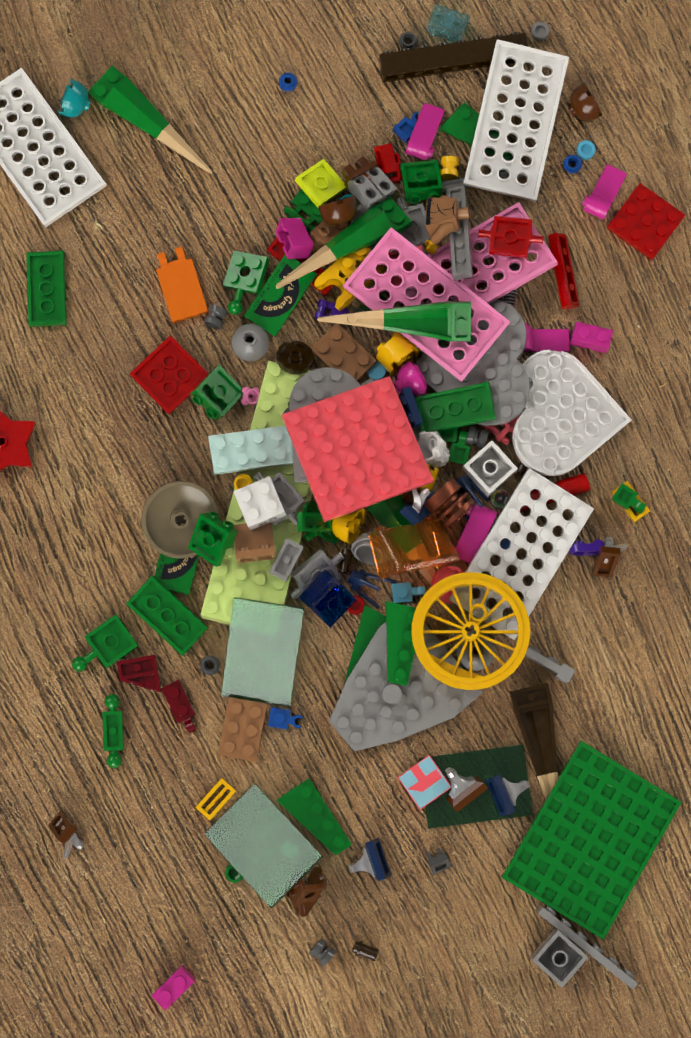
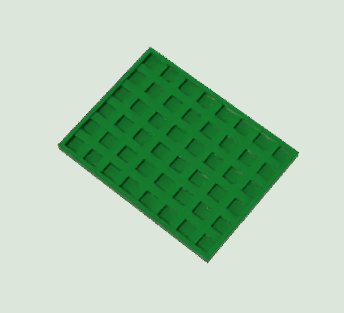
(591, 839)

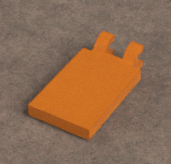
(181, 287)

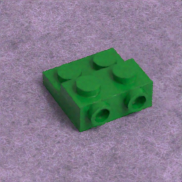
(421, 180)
(217, 393)
(212, 537)

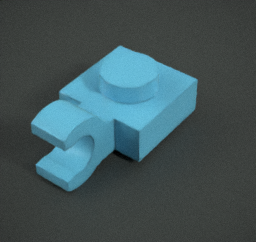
(403, 592)

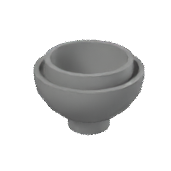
(250, 351)
(362, 548)
(476, 661)

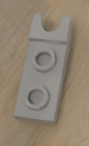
(562, 672)

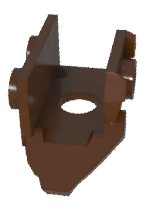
(297, 895)

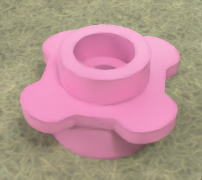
(255, 395)

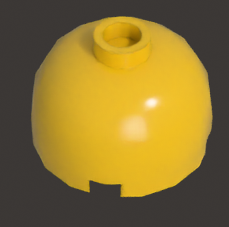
(347, 526)

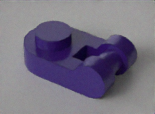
(323, 305)
(580, 548)

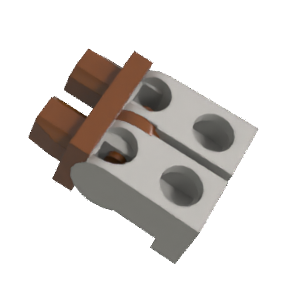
(368, 183)

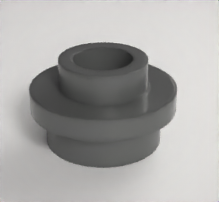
(408, 36)
(214, 670)

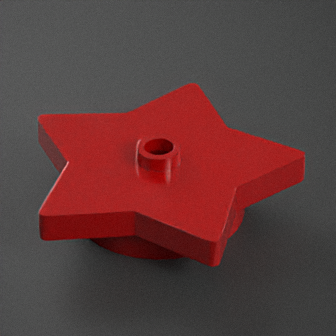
(16, 435)

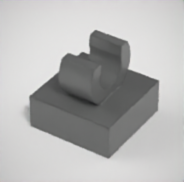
(439, 862)

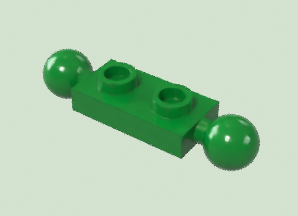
(113, 731)

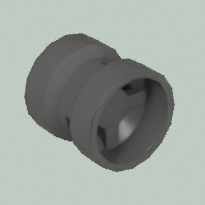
(215, 316)
(472, 437)
(326, 955)

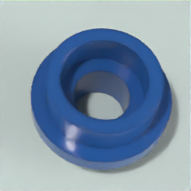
(287, 87)
(572, 159)

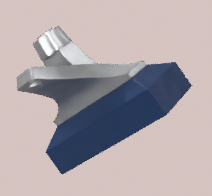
(411, 510)
(505, 793)
(372, 861)

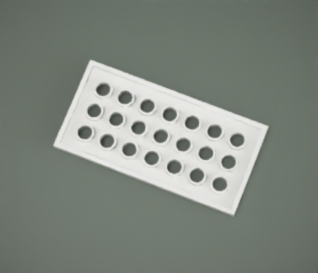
(546, 118)
(46, 149)
(550, 561)

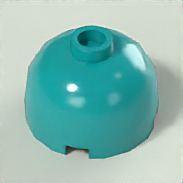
(74, 99)

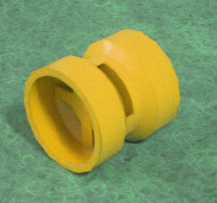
(449, 166)

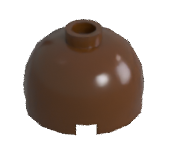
(583, 104)
(339, 212)

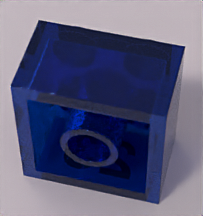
(327, 598)

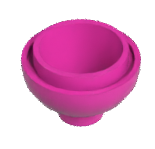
(410, 376)

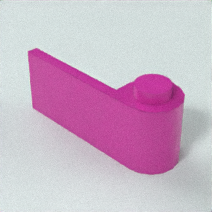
(424, 132)
(604, 192)
(546, 339)
(475, 531)

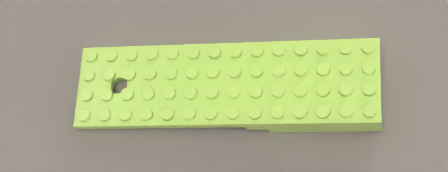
(253, 579)

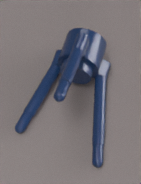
(467, 486)
(358, 579)

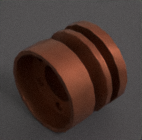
(449, 503)

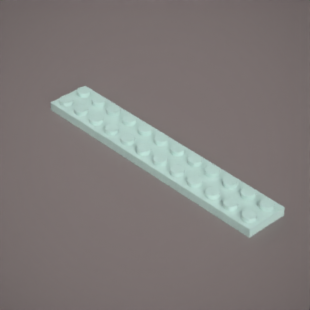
(253, 449)

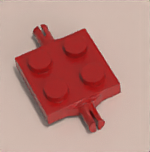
(510, 236)

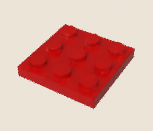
(645, 221)
(169, 375)

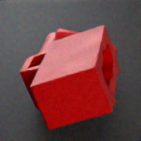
(388, 161)

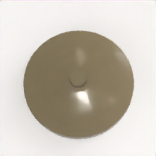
(172, 515)

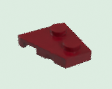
(140, 672)

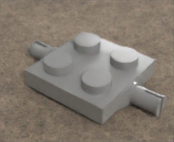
(417, 233)
(288, 495)
(311, 569)

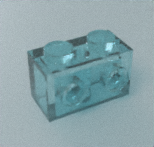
(448, 23)

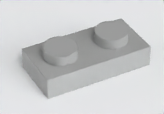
(286, 560)

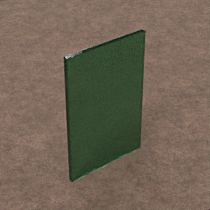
(262, 651)
(502, 761)
(263, 846)

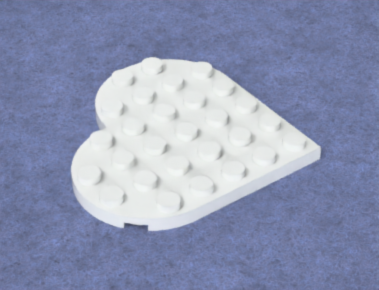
(564, 416)

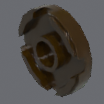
(295, 357)

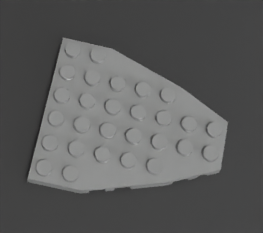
(369, 721)

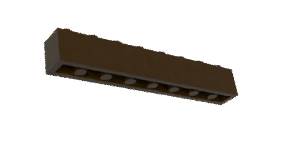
(443, 57)

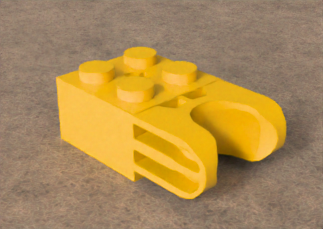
(341, 271)

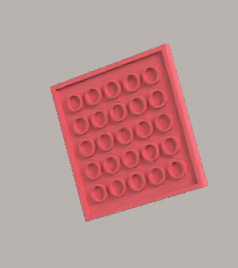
(357, 448)

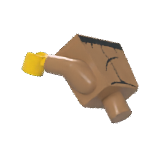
(442, 218)

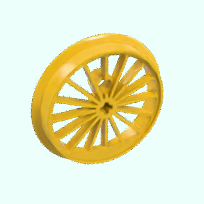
(451, 674)

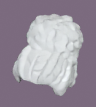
(433, 449)

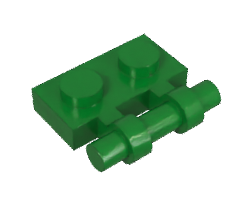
(305, 205)

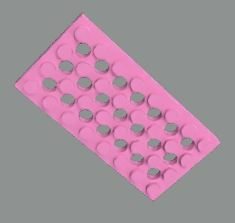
(485, 273)
(437, 276)

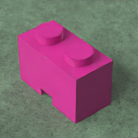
(295, 238)
(591, 337)
(173, 987)

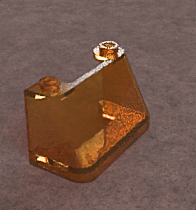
(412, 548)

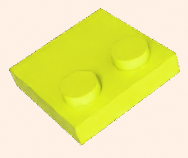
(320, 183)

